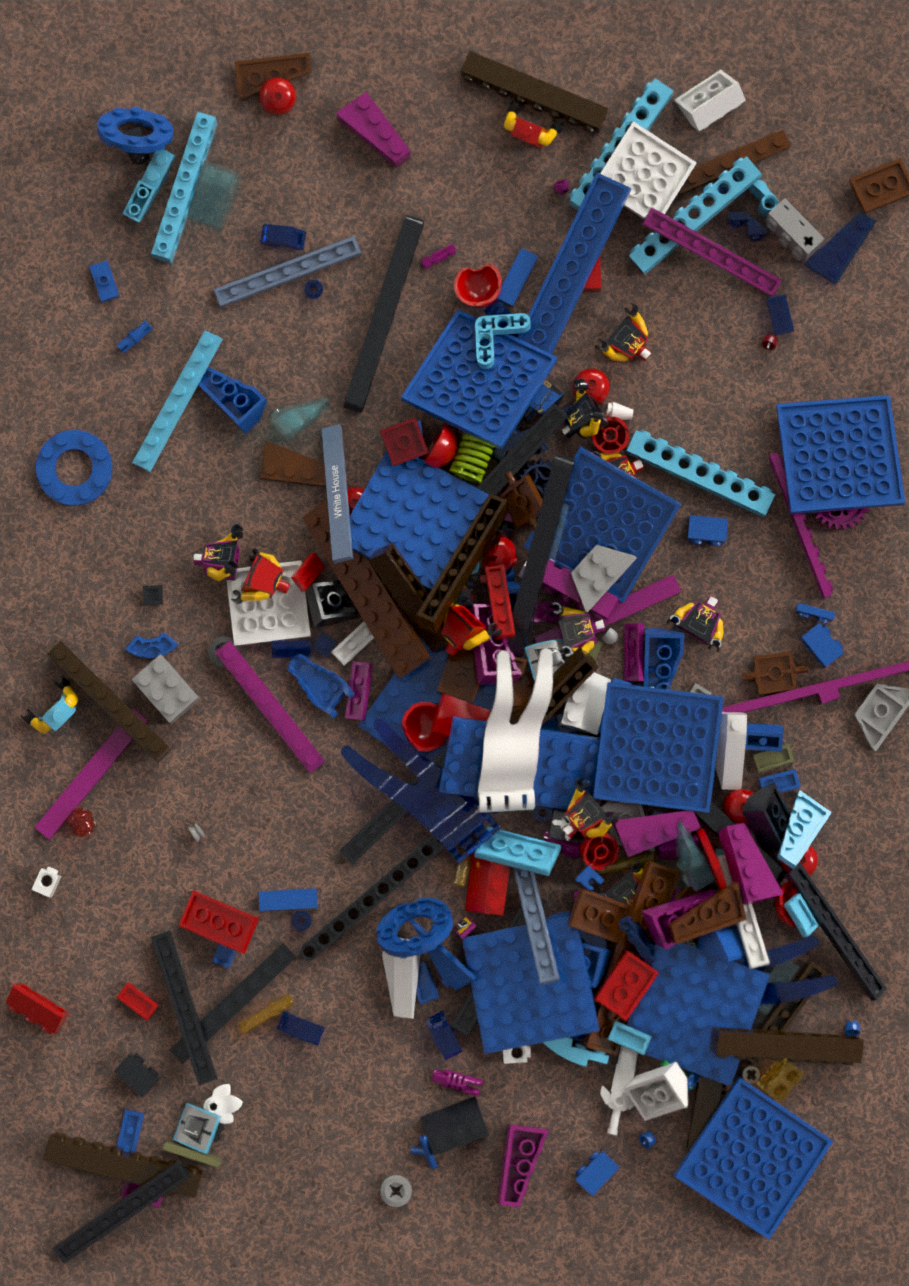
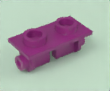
(568, 848)

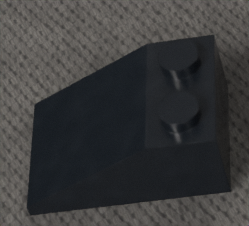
(330, 604)

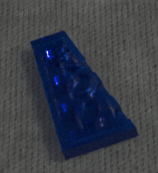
(839, 251)

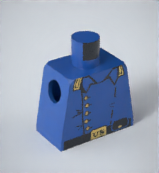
(543, 400)

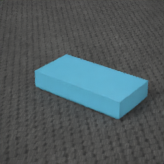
(801, 915)
(629, 1037)

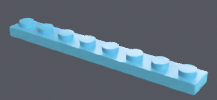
(177, 401)

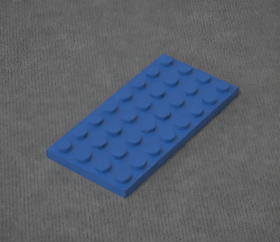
(559, 764)

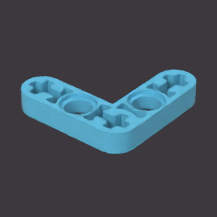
(488, 332)

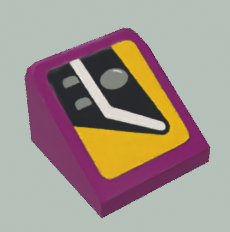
(464, 927)

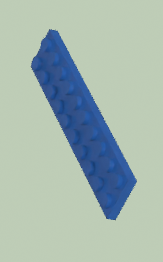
(575, 262)

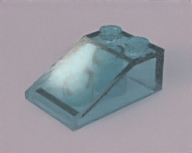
(213, 195)
(295, 418)
(692, 860)

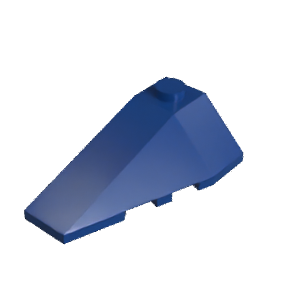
(237, 400)

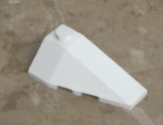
(731, 750)
(402, 982)

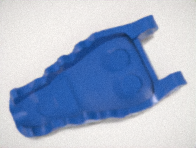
(321, 685)

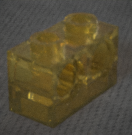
(777, 1077)

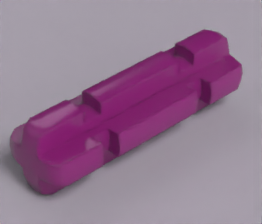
(438, 256)

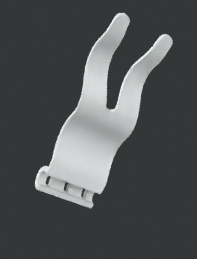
(510, 749)

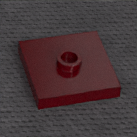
(404, 442)

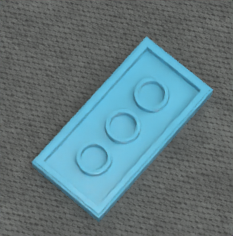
(519, 852)

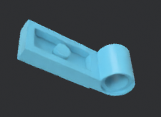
(762, 193)

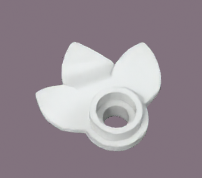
(225, 1103)

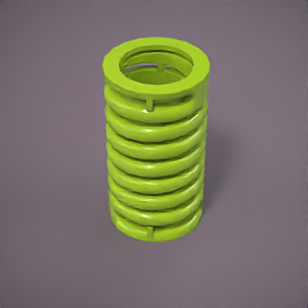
(459, 465)

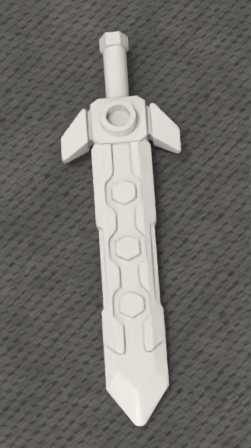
(619, 1099)

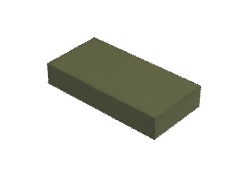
(771, 759)

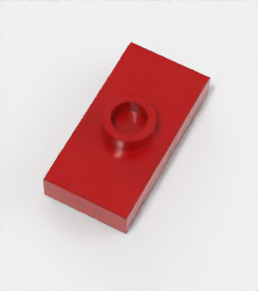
(307, 572)
(137, 1001)

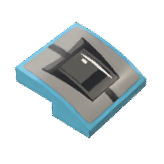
(533, 653)
(197, 1128)

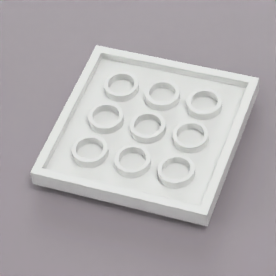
(650, 170)
(270, 619)

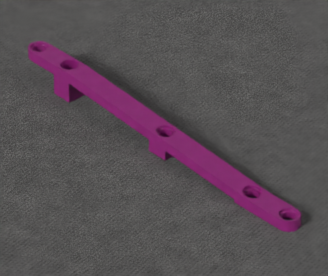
(825, 691)

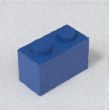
(707, 529)
(822, 645)
(764, 737)
(596, 1172)

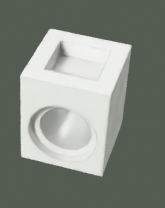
(40, 887)
(508, 1058)

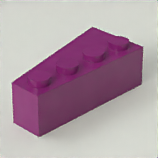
(374, 129)
(748, 865)
(661, 916)
(519, 1159)

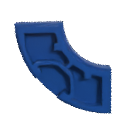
(151, 647)

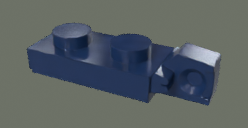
(638, 938)

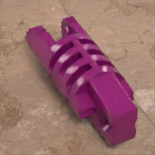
(457, 1081)

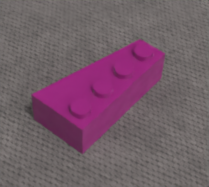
(561, 583)
(486, 653)
(649, 831)

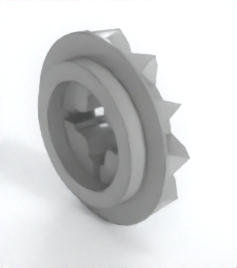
(396, 1200)

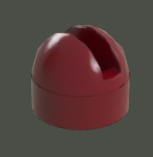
(769, 342)

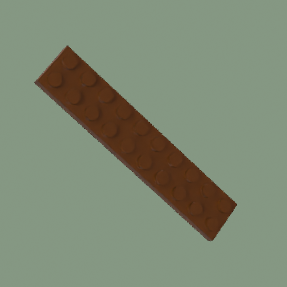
(372, 600)
(653, 889)

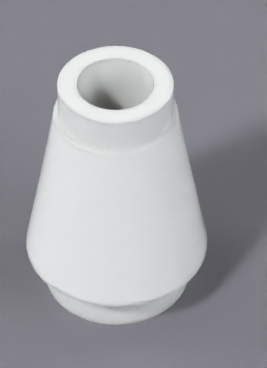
(616, 410)

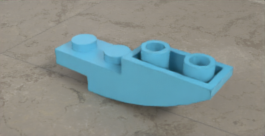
(149, 185)
(575, 1054)

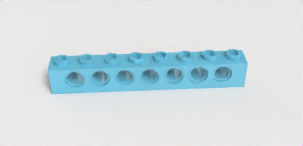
(654, 90)
(742, 166)
(183, 188)
(724, 491)

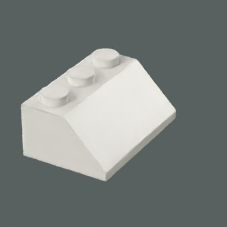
(710, 100)
(586, 705)
(659, 1091)

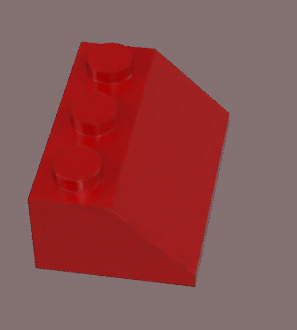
(487, 886)
(36, 1008)

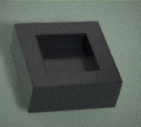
(153, 595)

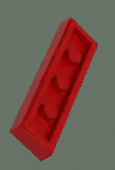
(500, 600)

